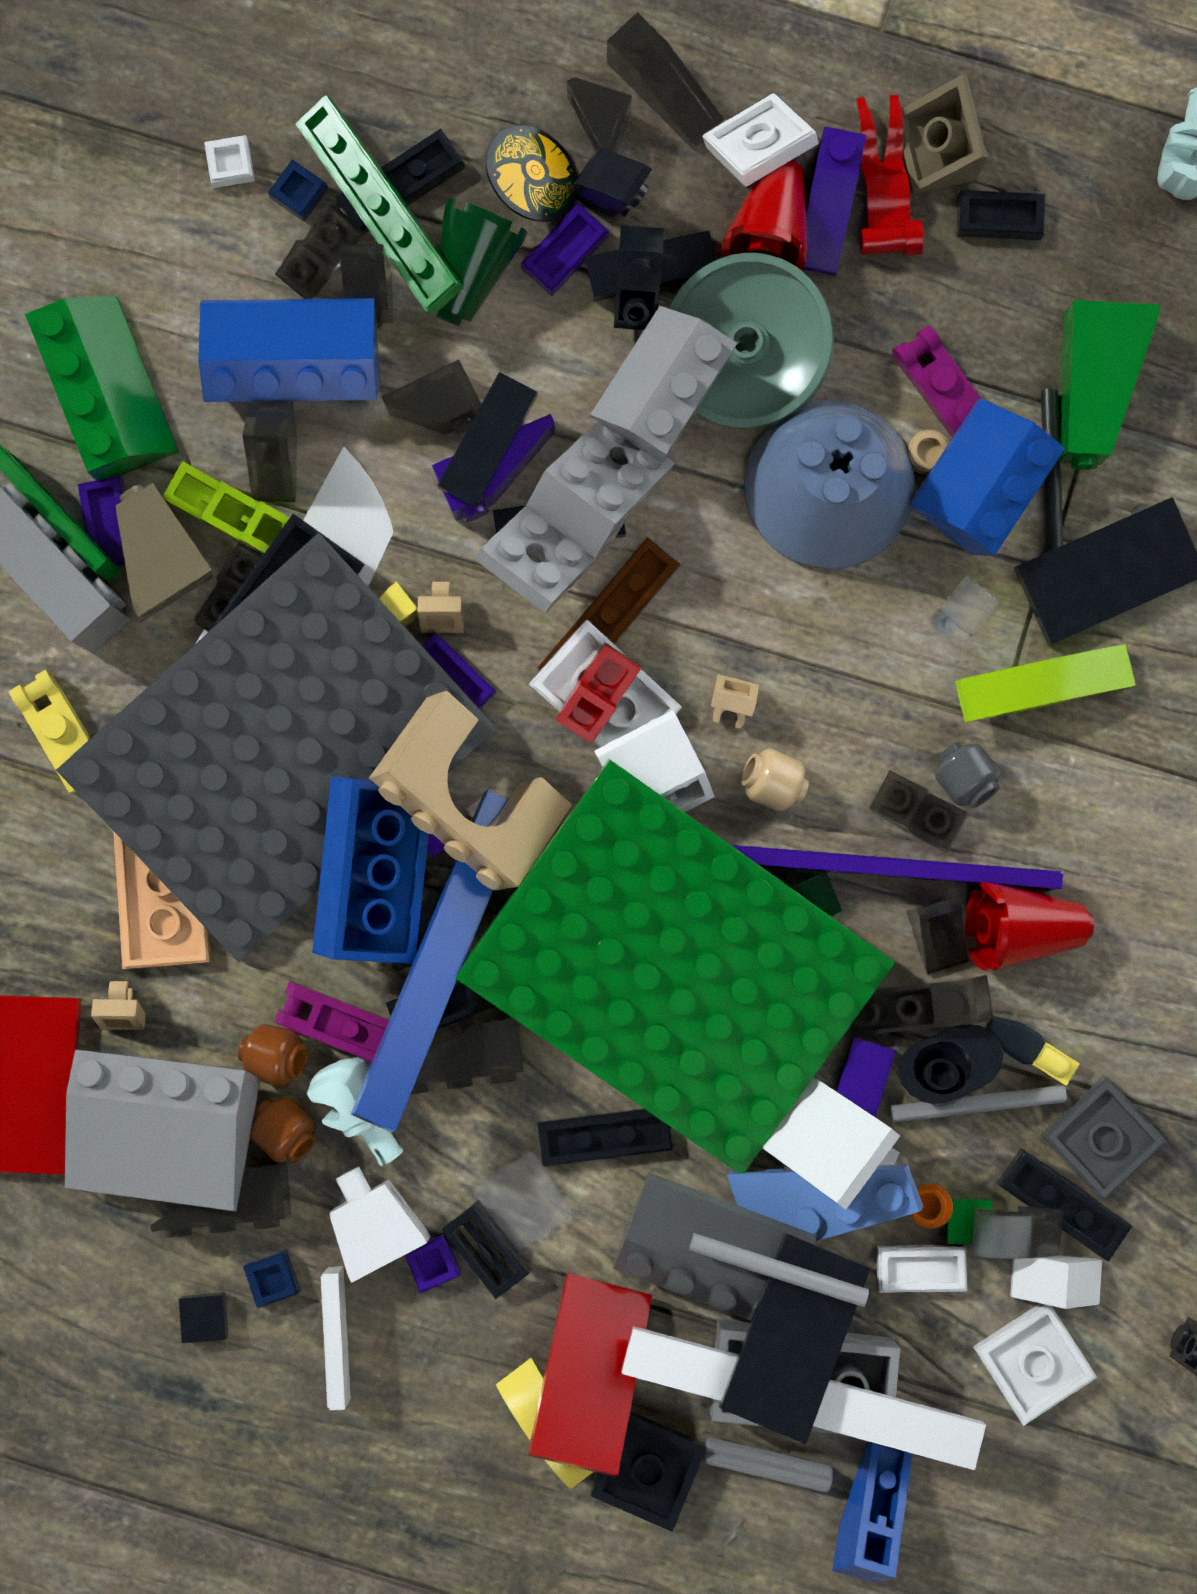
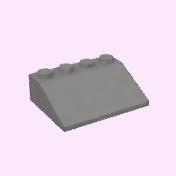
(158, 1129)

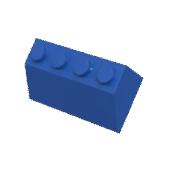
(288, 350)
(369, 877)

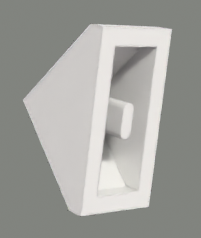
(1057, 1280)

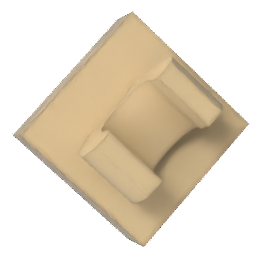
(440, 611)
(734, 696)
(119, 1010)

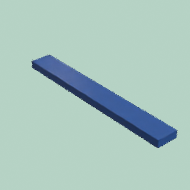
(426, 988)

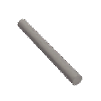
(980, 1103)
(779, 1270)

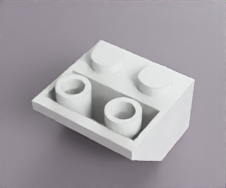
(662, 760)

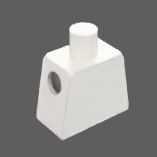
(373, 1225)

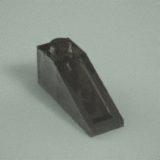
(662, 80)

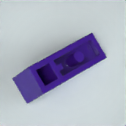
(832, 197)
(523, 449)

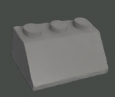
(663, 381)

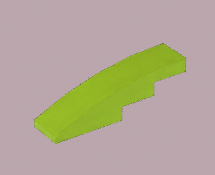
(224, 508)
(1045, 683)

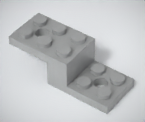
(572, 515)

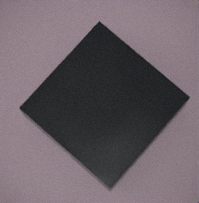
(203, 1317)

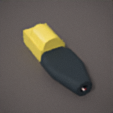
(1030, 1048)

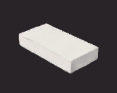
(921, 1268)

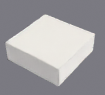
(229, 161)

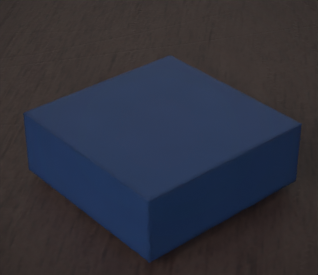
(298, 190)
(271, 1279)

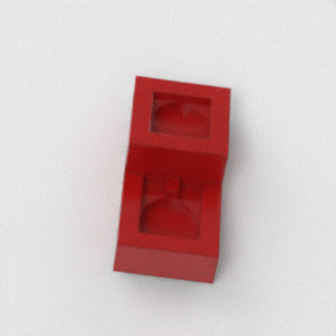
(598, 693)

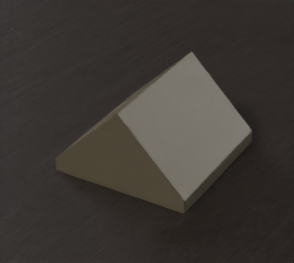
(943, 138)

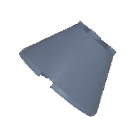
(829, 485)

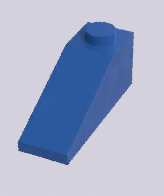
(874, 1515)

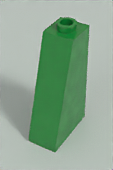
(1098, 374)

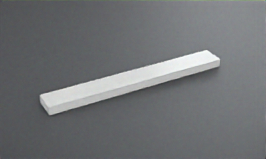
(842, 1410)

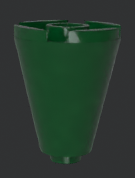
(478, 251)

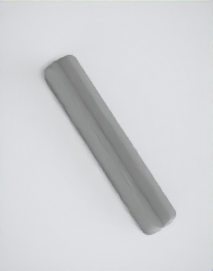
(768, 1464)

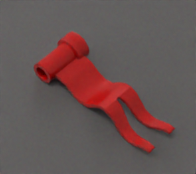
(887, 189)

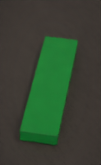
(57, 516)

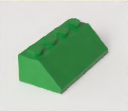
(101, 385)

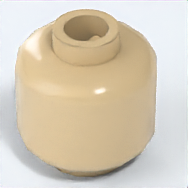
(774, 779)

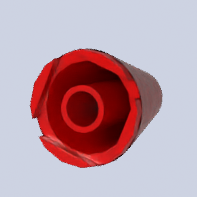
(772, 218)
(1022, 926)

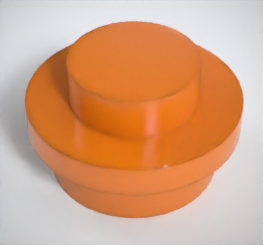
(936, 1206)

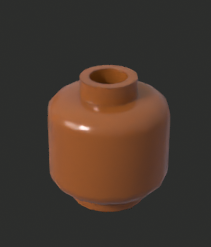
(273, 1054)
(283, 1130)

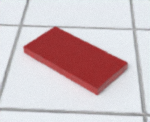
(35, 1072)
(583, 1391)

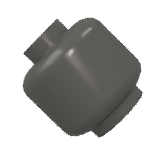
(968, 774)

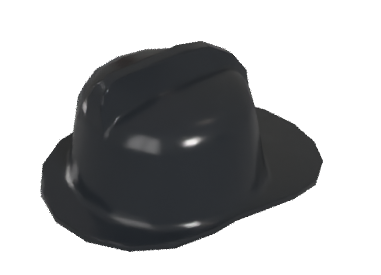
(951, 1064)

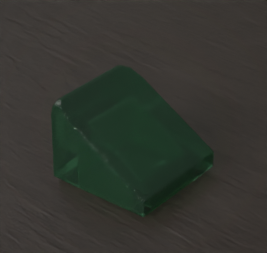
(820, 893)

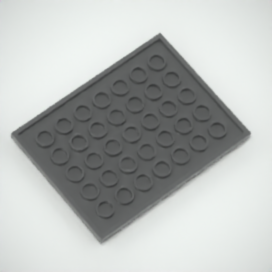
(235, 745)

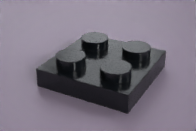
(652, 1473)

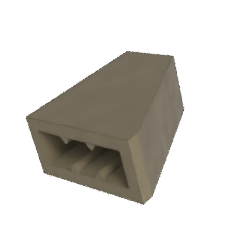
(157, 552)

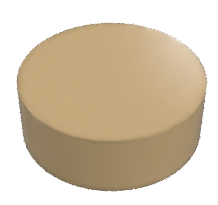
(925, 450)

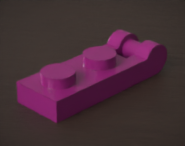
(940, 382)
(332, 1021)

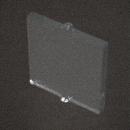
(523, 1200)

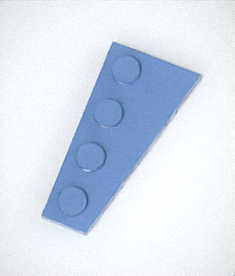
(796, 1202)

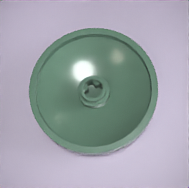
(779, 333)

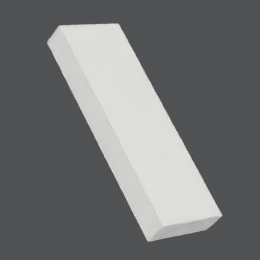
(335, 1338)

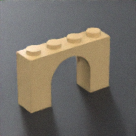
(416, 779)

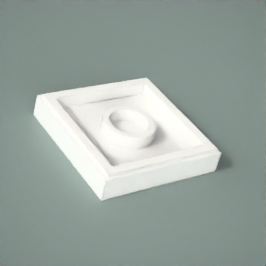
(760, 139)
(1034, 1362)

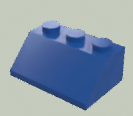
(986, 477)

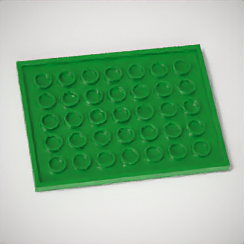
(674, 968)

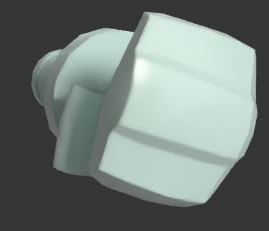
(1179, 156)
(339, 1087)

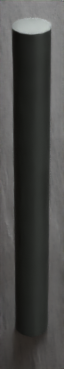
(1052, 482)

